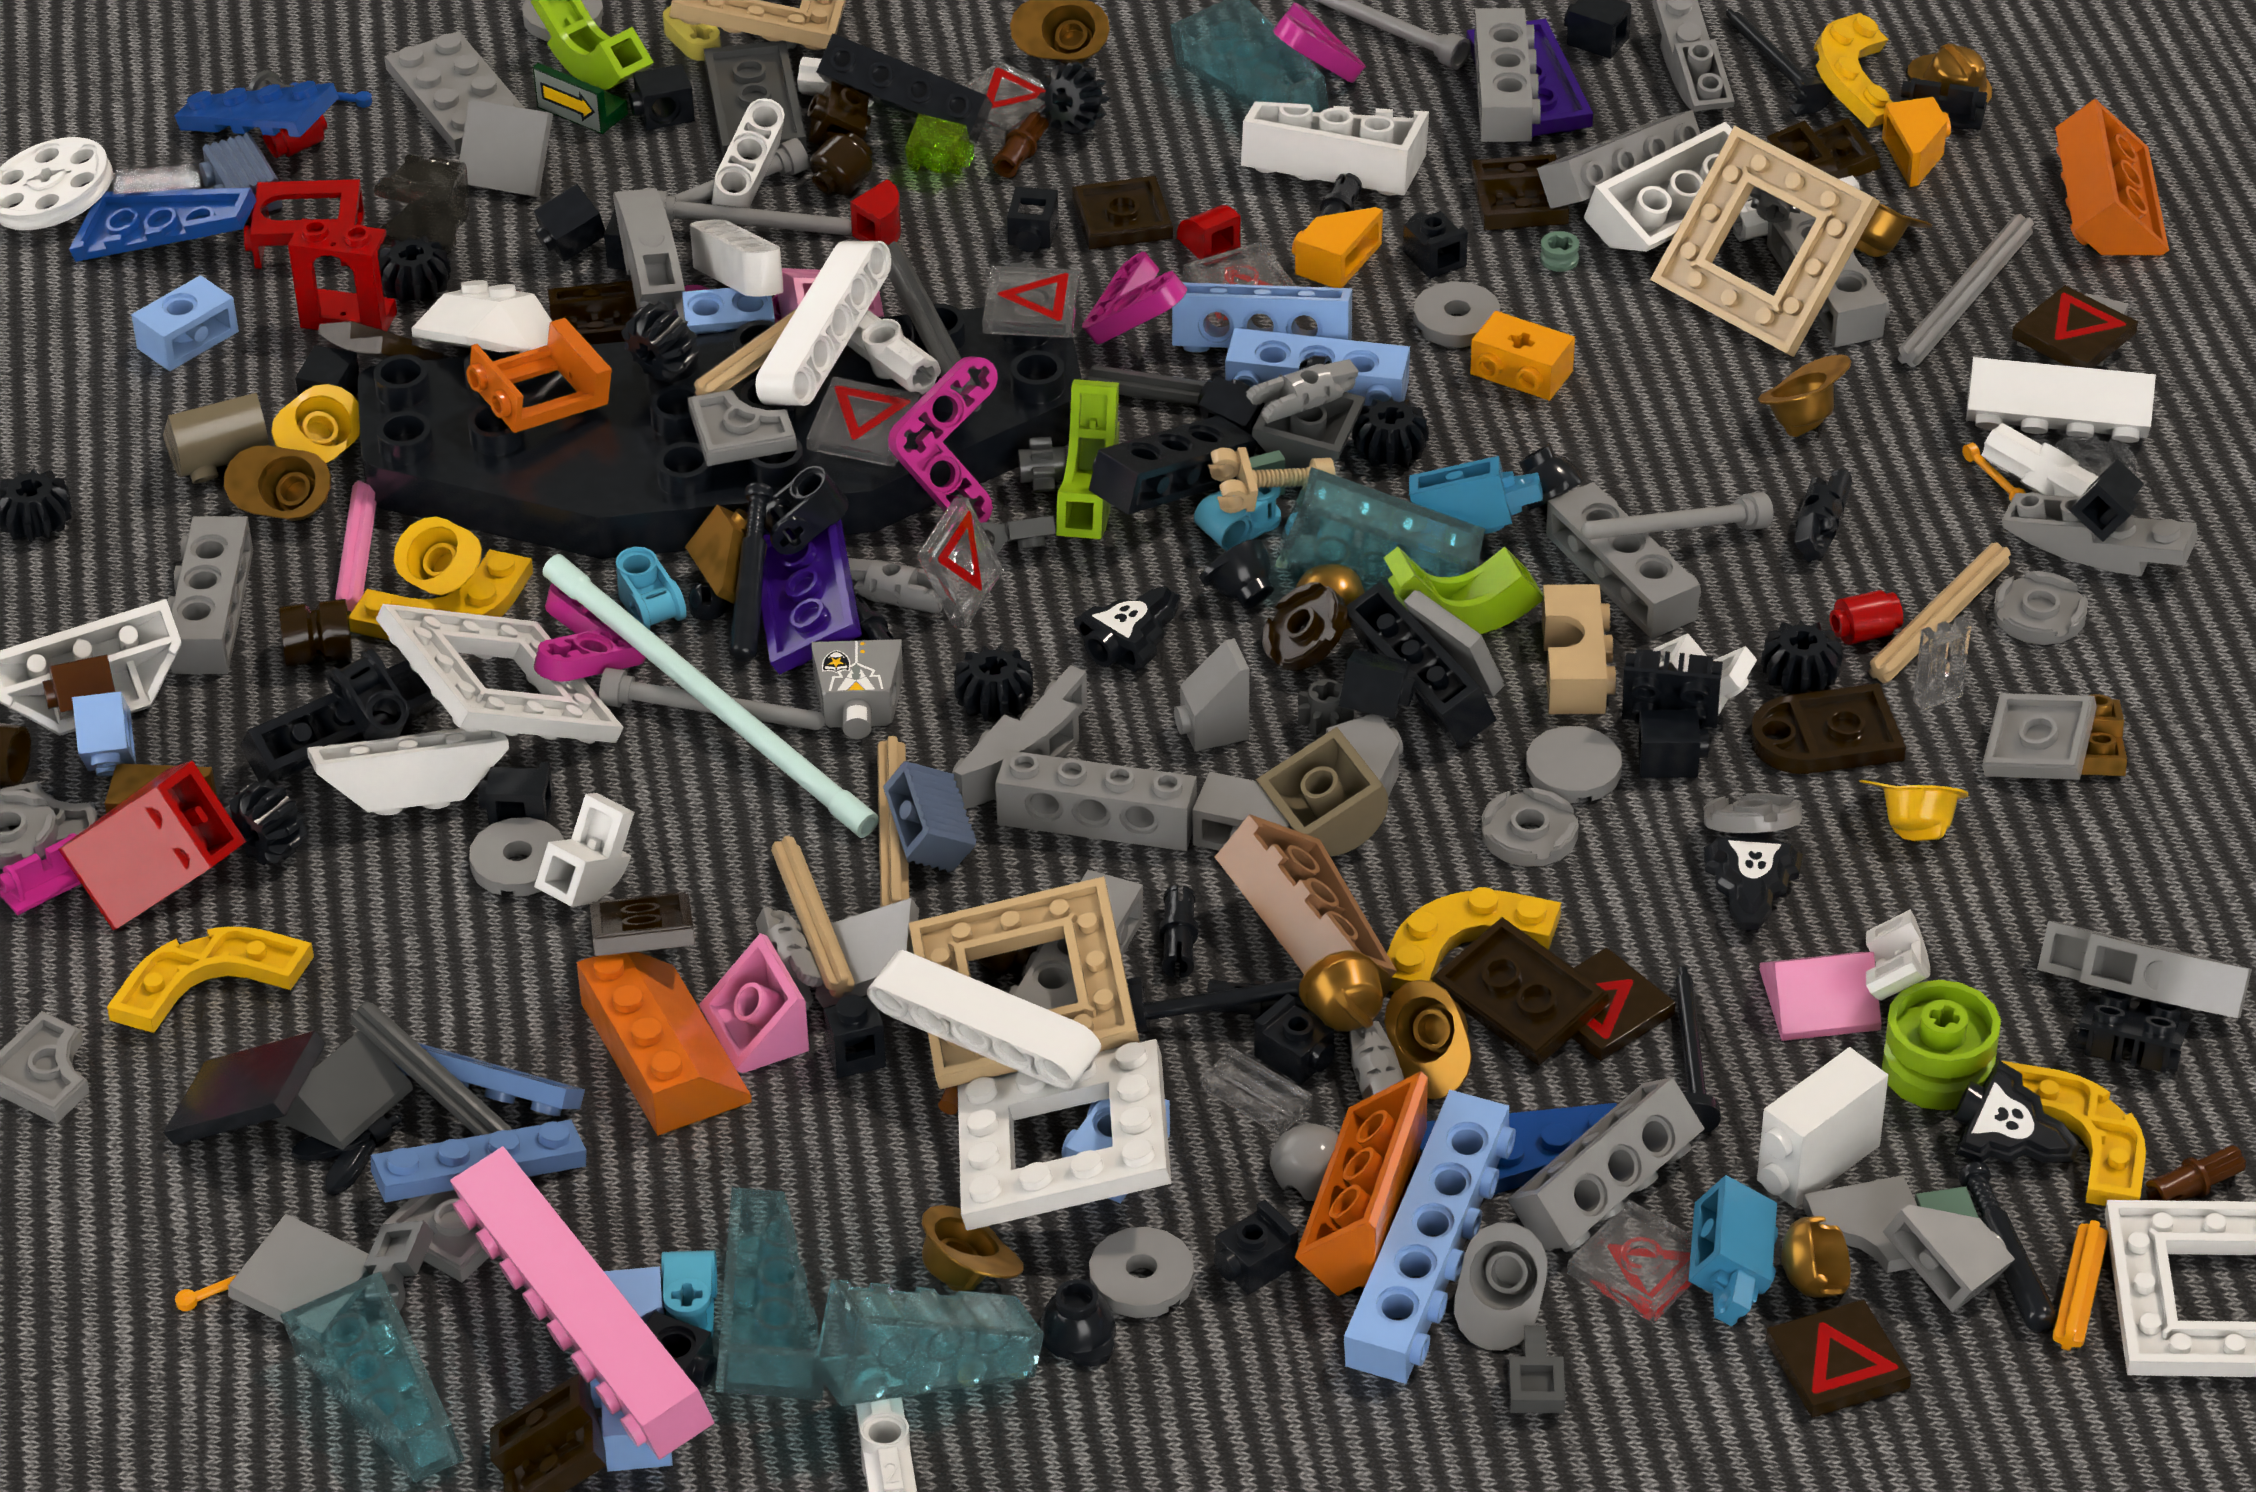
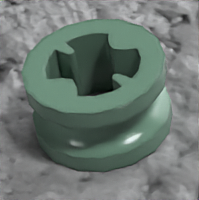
(1559, 251)

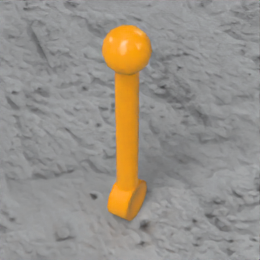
(1972, 453)
(188, 1299)

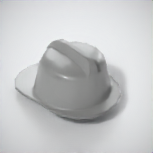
(1500, 1285)

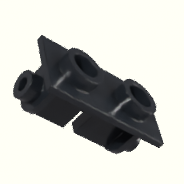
(1963, 104)

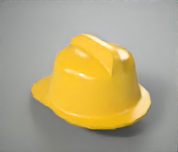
(318, 422)
(437, 555)
(1920, 810)

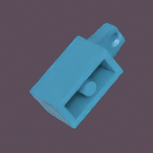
(1476, 492)
(1733, 1247)

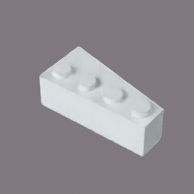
(1323, 145)

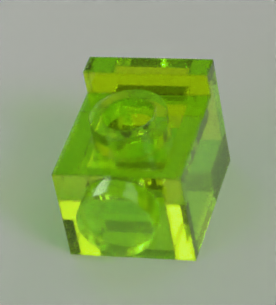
(939, 146)

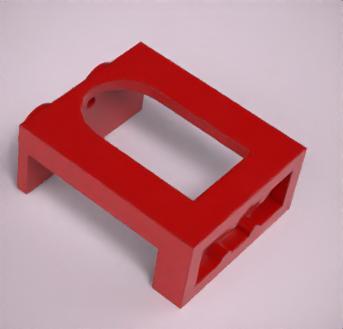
(279, 232)
(359, 249)

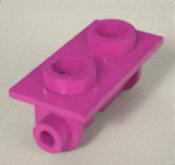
(37, 881)

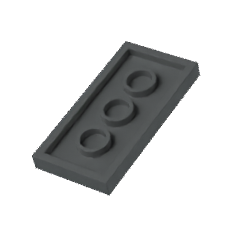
(750, 73)

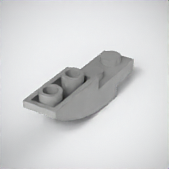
(1692, 56)
(649, 249)
(2053, 528)
(1044, 729)
(2144, 970)

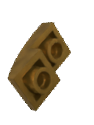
(2106, 746)

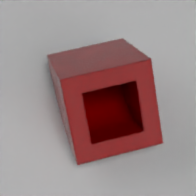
(877, 214)
(1211, 232)

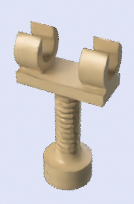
(1243, 492)

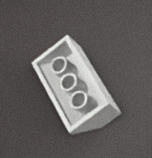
(1651, 199)
(2060, 399)

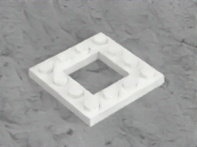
(432, 644)
(1138, 1160)
(2139, 1245)

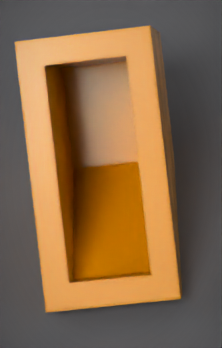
(1915, 136)
(1337, 245)

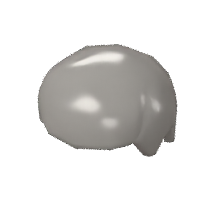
(1303, 1157)

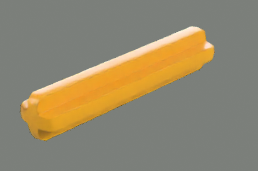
(2080, 1285)

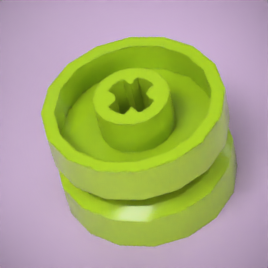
(1939, 1042)

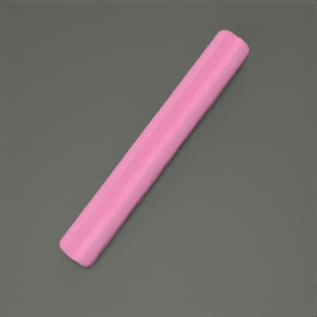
(356, 544)

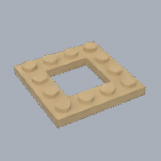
(807, 25)
(1840, 221)
(1069, 912)

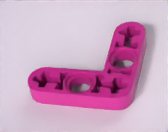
(1315, 41)
(1133, 298)
(931, 445)
(586, 651)

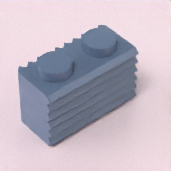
(236, 165)
(929, 816)

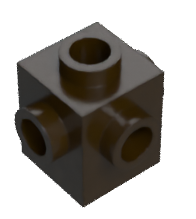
(838, 111)

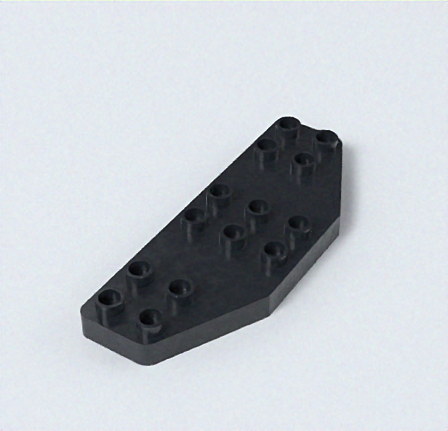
(636, 465)

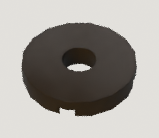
(1326, 624)

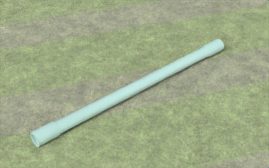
(840, 802)

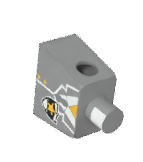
(858, 683)

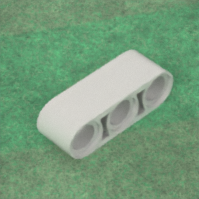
(752, 142)

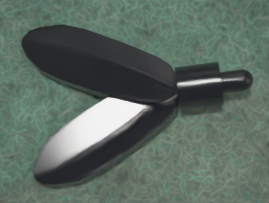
(351, 1159)

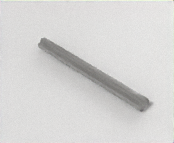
(1965, 290)

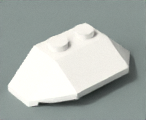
(487, 316)
(139, 653)
(410, 769)

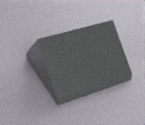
(1311, 433)
(347, 1093)

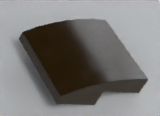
(1833, 149)
(1513, 194)
(595, 309)
(373, 341)
(550, 1441)

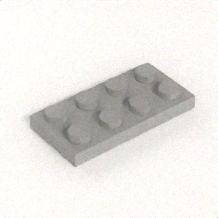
(443, 78)

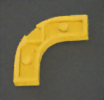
(1839, 67)
(487, 593)
(1462, 918)
(226, 951)
(2110, 1135)

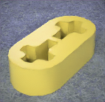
(690, 38)

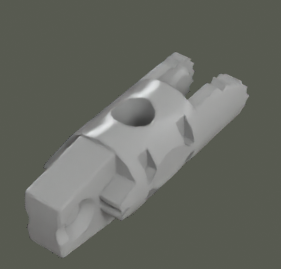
(1303, 389)
(893, 584)
(792, 949)
(1373, 1060)

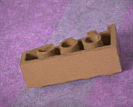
(1298, 893)

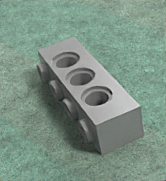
(1505, 75)
(1576, 175)
(1854, 306)
(1629, 568)
(210, 592)
(1096, 800)
(1049, 973)
(1548, 1201)

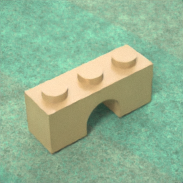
(1577, 649)

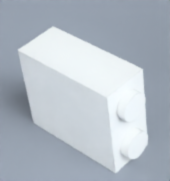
(1822, 1127)

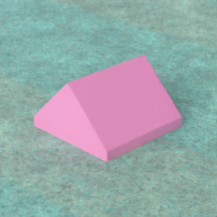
(1821, 995)
(758, 1009)

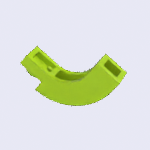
(588, 50)
(1092, 427)
(1482, 598)

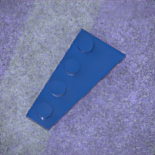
(266, 108)
(159, 218)
(1539, 1140)

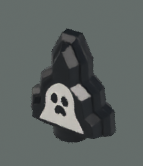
(1127, 628)
(1752, 874)
(2009, 1122)

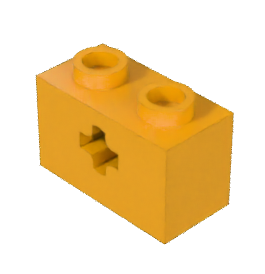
(1522, 355)

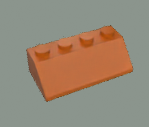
(2109, 184)
(659, 1040)
(1364, 1184)

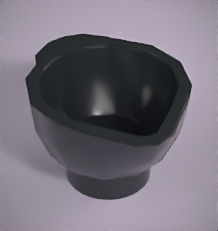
(1555, 473)
(1241, 573)
(1079, 1324)

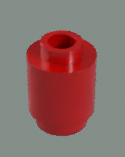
(284, 145)
(1866, 616)

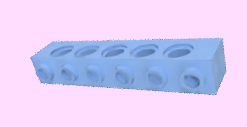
(1394, 1346)

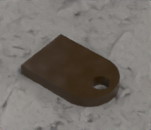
(1827, 730)

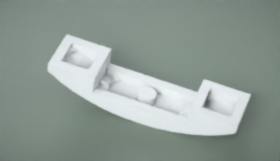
(1898, 956)

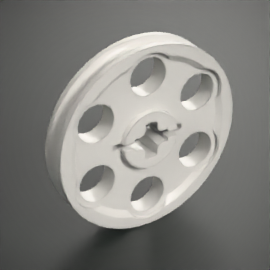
(52, 182)

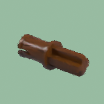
(1020, 145)
(2196, 1176)

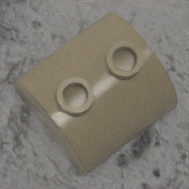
(213, 436)
(1328, 793)

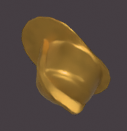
(1060, 29)
(1952, 66)
(1885, 231)
(1807, 394)
(277, 482)
(1345, 990)
(1429, 1036)
(964, 1256)

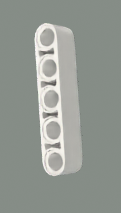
(736, 258)
(823, 323)
(984, 1019)

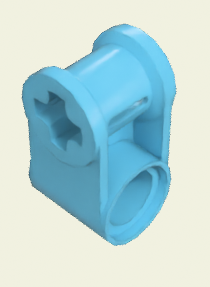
(1238, 527)
(647, 588)
(690, 1286)

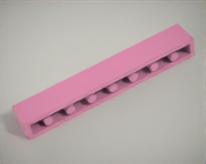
(581, 1303)

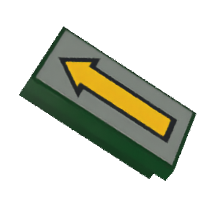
(577, 100)

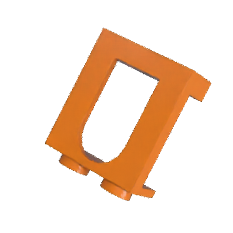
(564, 352)

